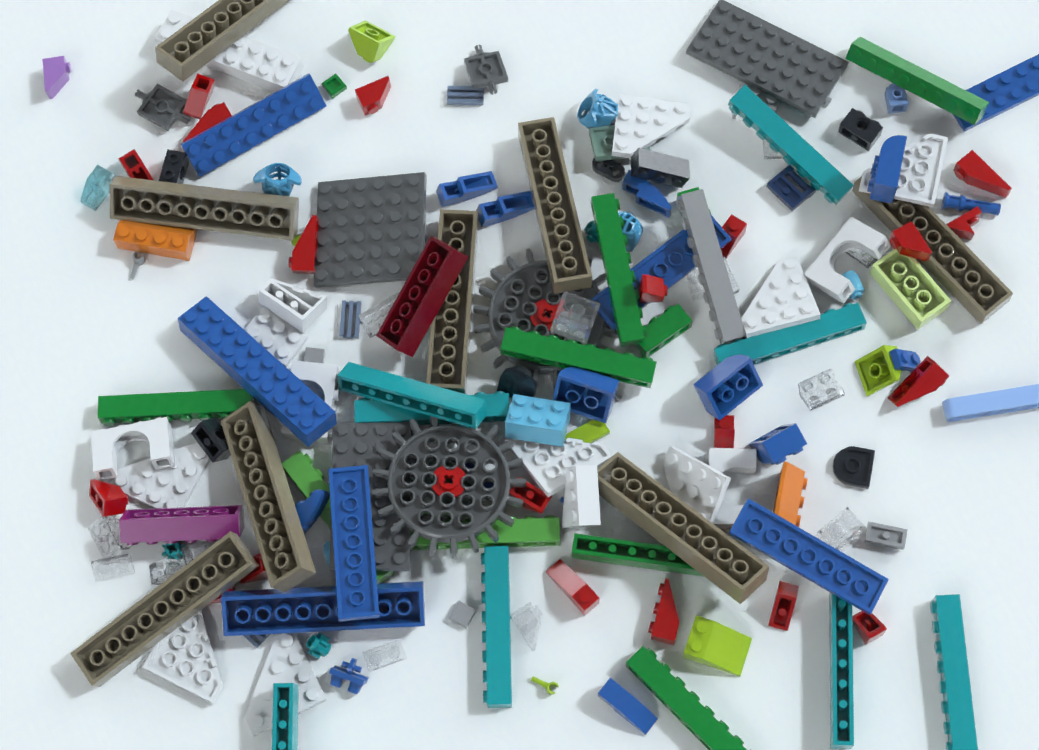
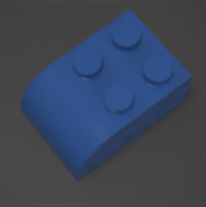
(887, 169)
(728, 385)
(588, 392)
(779, 443)

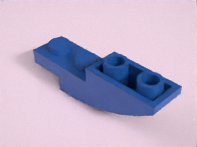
(311, 508)

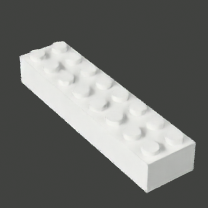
(245, 58)

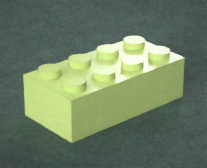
(910, 288)

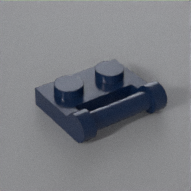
(786, 191)

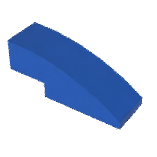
(466, 188)
(646, 194)
(505, 208)
(627, 706)

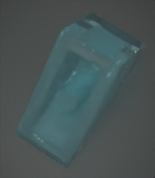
(96, 187)

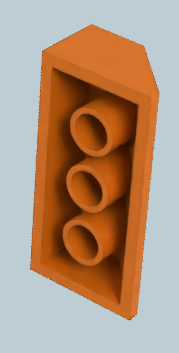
(155, 239)
(788, 493)

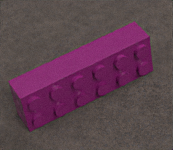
(180, 524)

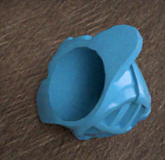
(601, 110)
(279, 186)
(632, 229)

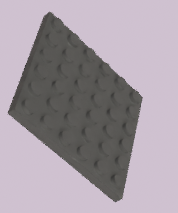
(369, 229)

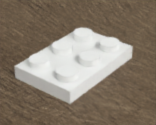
(276, 335)

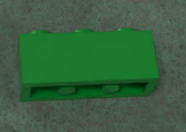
(664, 329)

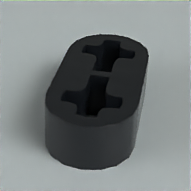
(608, 168)

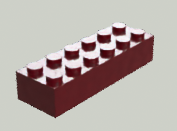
(421, 296)

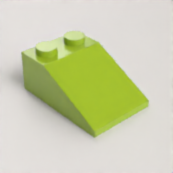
(717, 646)

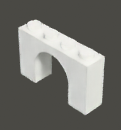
(851, 236)
(319, 376)
(108, 442)
(730, 461)

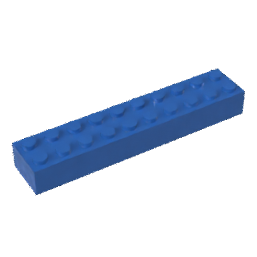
(257, 371)
(317, 610)

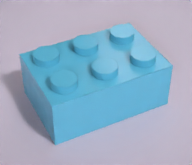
(537, 420)

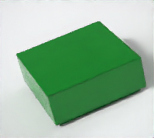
(334, 86)

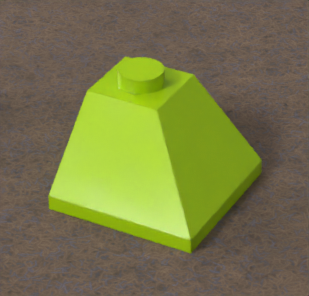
(370, 40)
(877, 370)

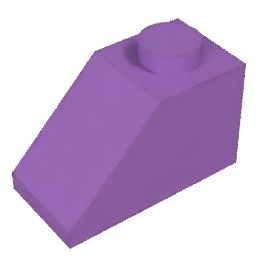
(56, 74)

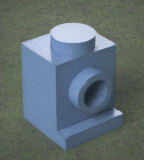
(896, 99)

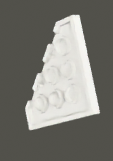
(644, 121)
(918, 172)
(781, 301)
(549, 463)
(695, 482)
(165, 486)
(187, 659)
(283, 665)

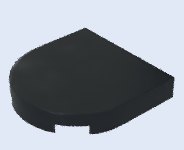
(517, 381)
(854, 466)

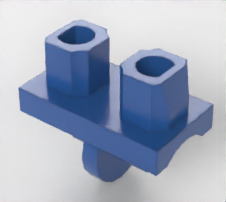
(356, 680)

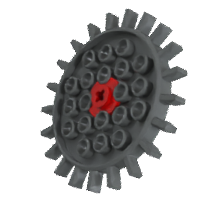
(527, 277)
(481, 517)

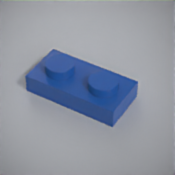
(904, 359)

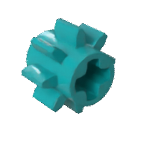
(590, 231)
(174, 555)
(318, 645)

